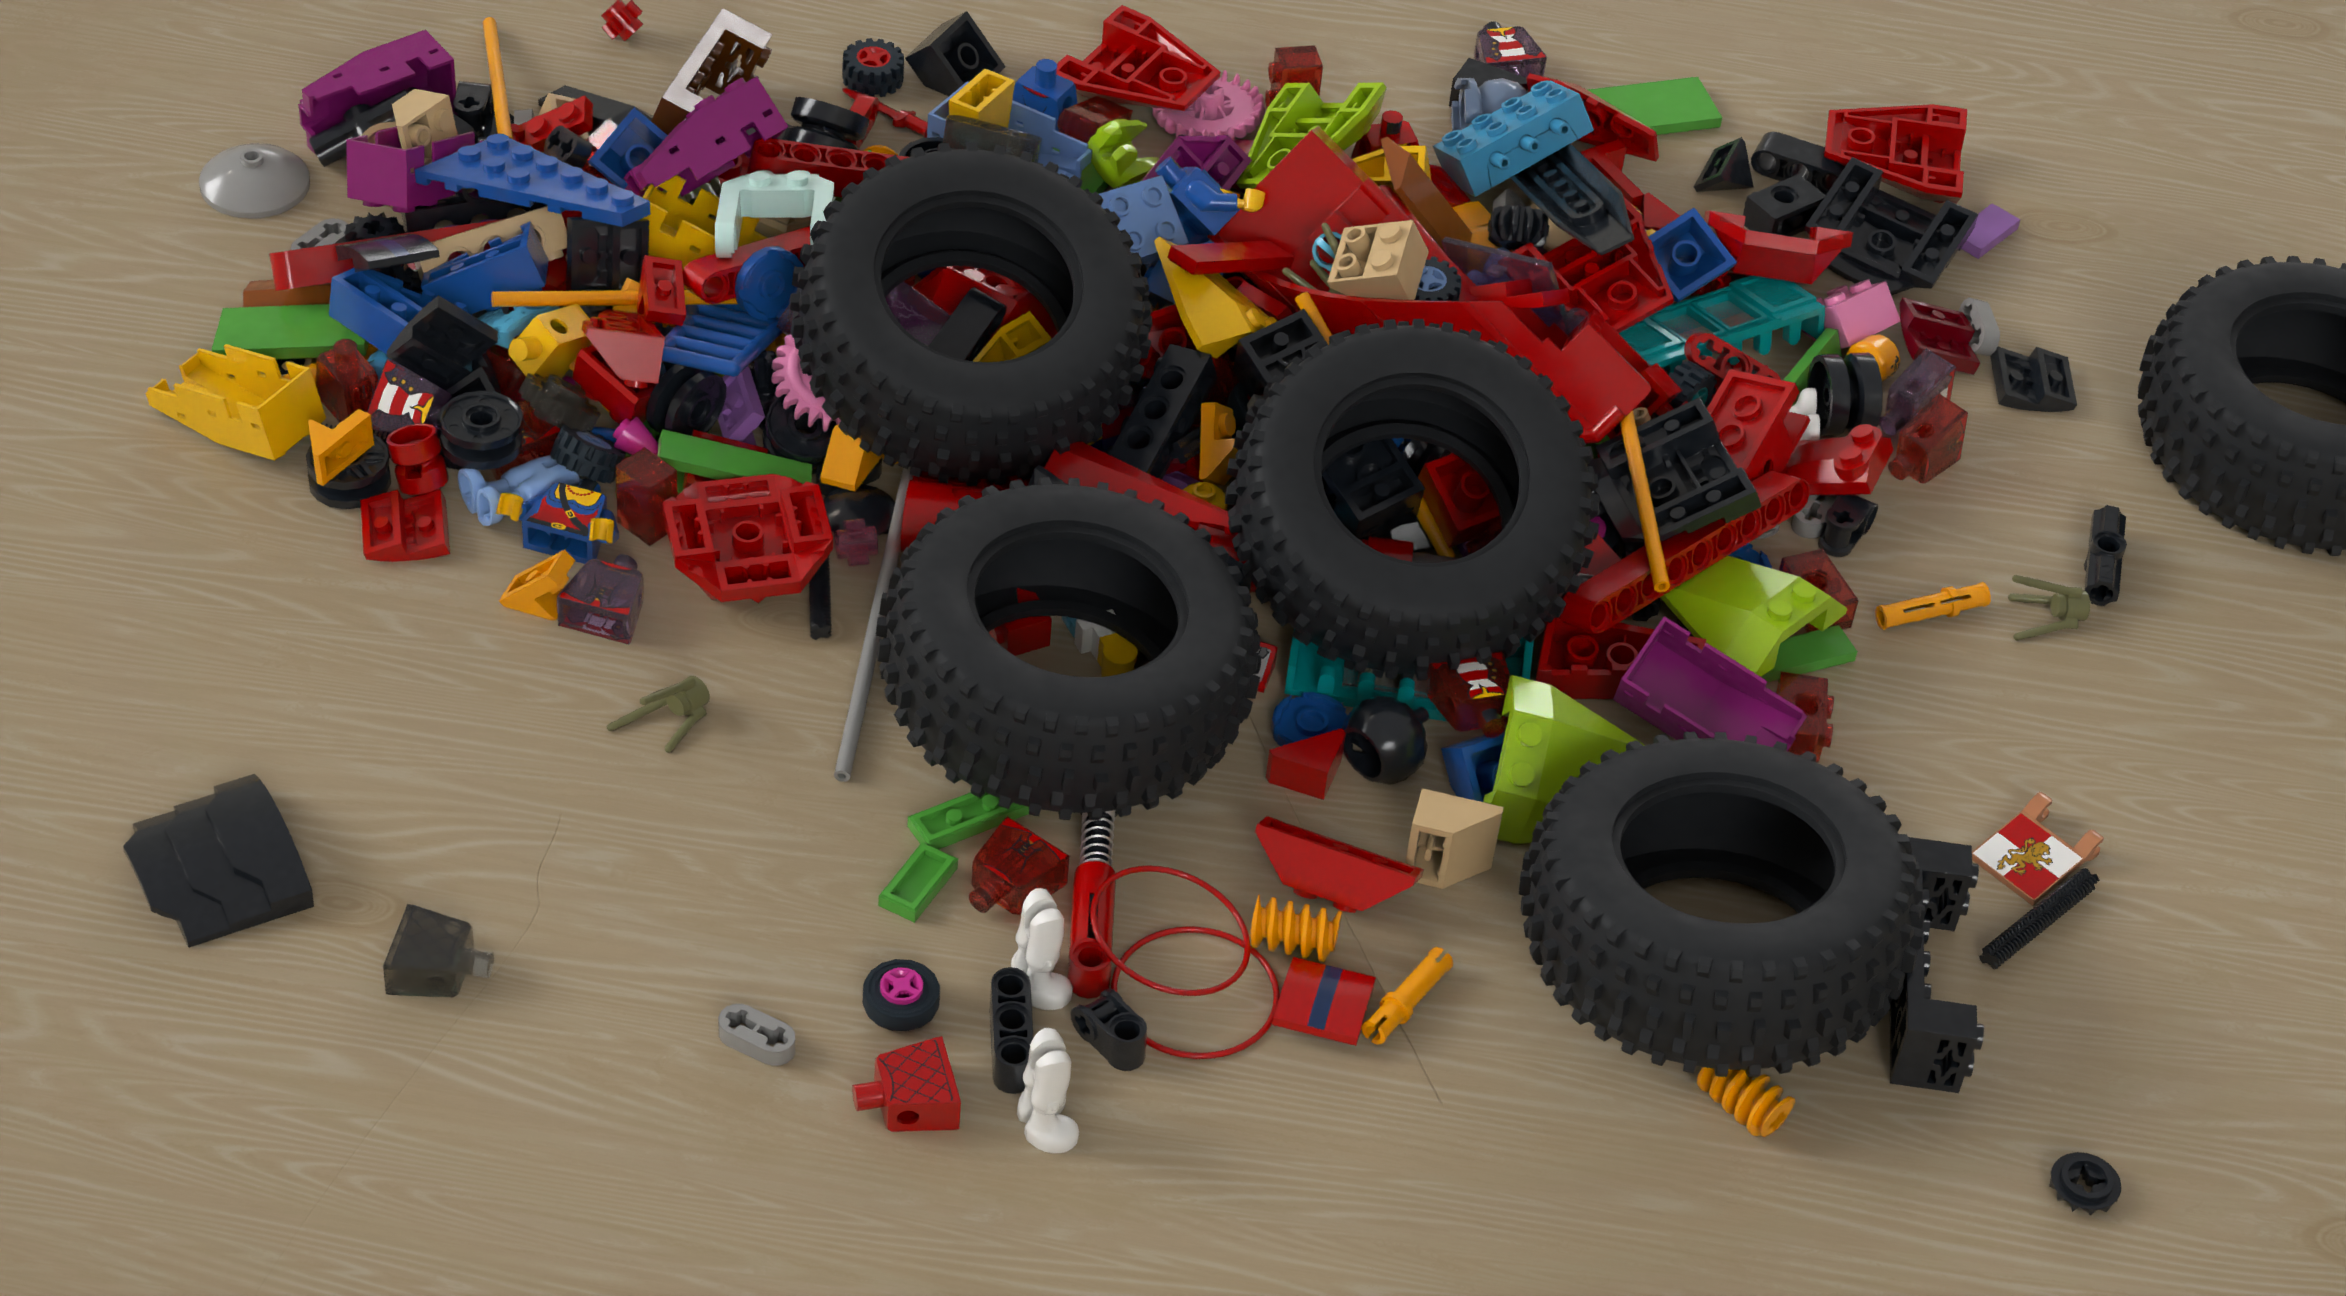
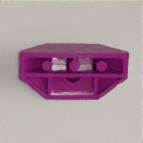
(1216, 155)

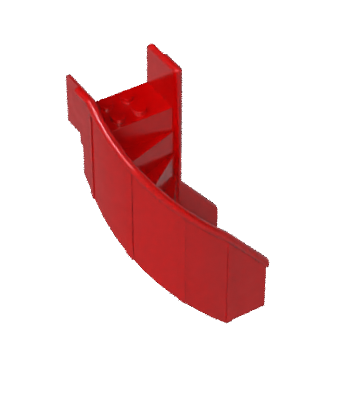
(1324, 185)

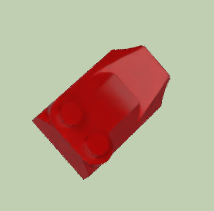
(1842, 464)

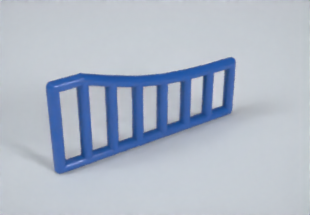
(719, 339)

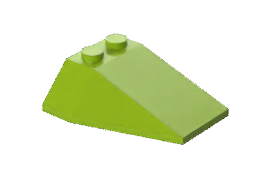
(1297, 112)
(1750, 610)
(1542, 747)

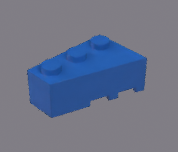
(507, 266)
(375, 305)

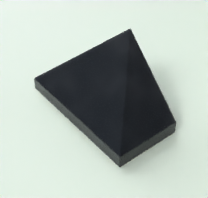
(1726, 169)

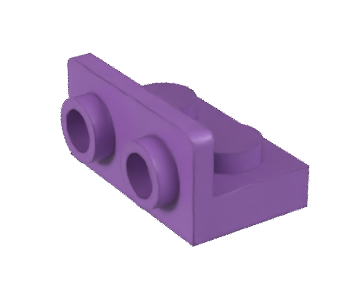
(741, 409)

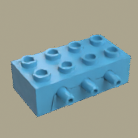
(1513, 137)

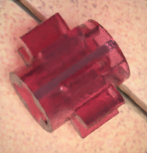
(856, 542)

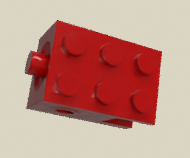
(1756, 421)

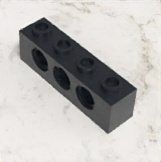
(458, 212)
(1165, 409)

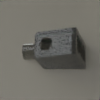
(432, 955)

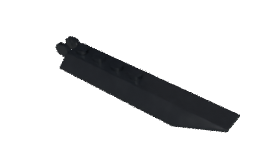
(1578, 199)

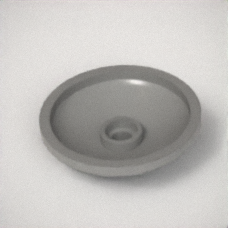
(254, 181)

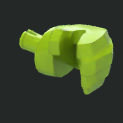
(1115, 154)

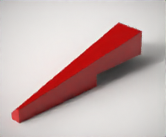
(1096, 466)

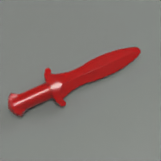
(900, 118)

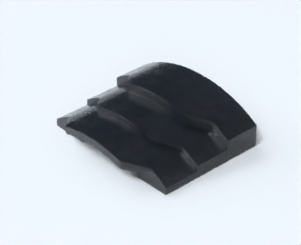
(1890, 236)
(1686, 473)
(220, 862)

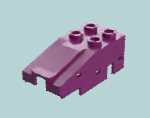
(374, 76)
(710, 138)
(382, 174)
(1703, 692)

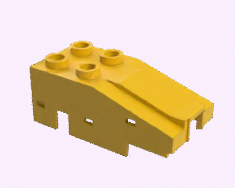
(685, 229)
(243, 411)

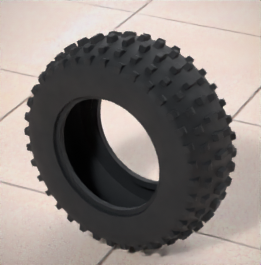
(991, 216)
(1431, 390)
(2227, 438)
(1055, 735)
(1703, 985)

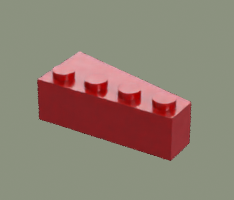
(1591, 663)

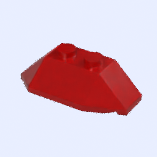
(1332, 868)

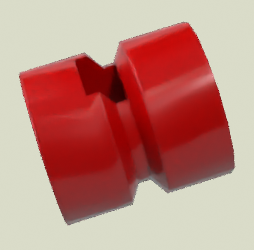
(418, 460)

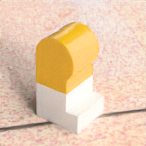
(1110, 649)

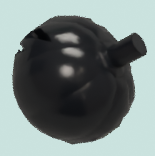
(1393, 742)

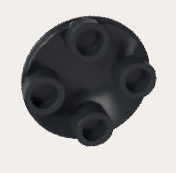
(865, 503)

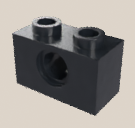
(1782, 207)

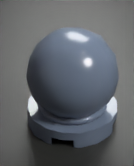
(1482, 99)

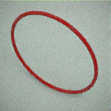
(1192, 929)
(1183, 992)

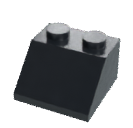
(953, 55)

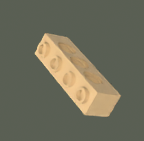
(547, 225)

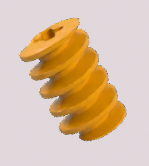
(1294, 929)
(1748, 1099)

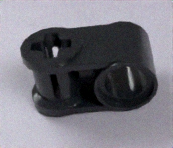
(473, 103)
(1846, 524)
(1112, 1030)

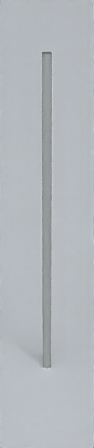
(870, 645)

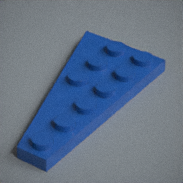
(521, 175)

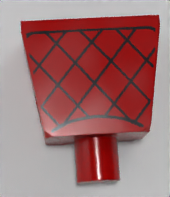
(913, 1089)

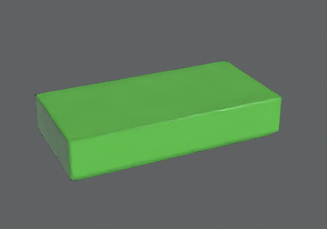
(918, 882)

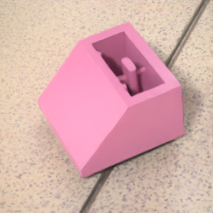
(1858, 311)

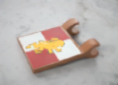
(2031, 856)

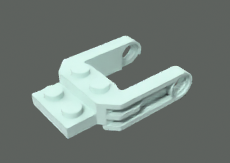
(768, 196)

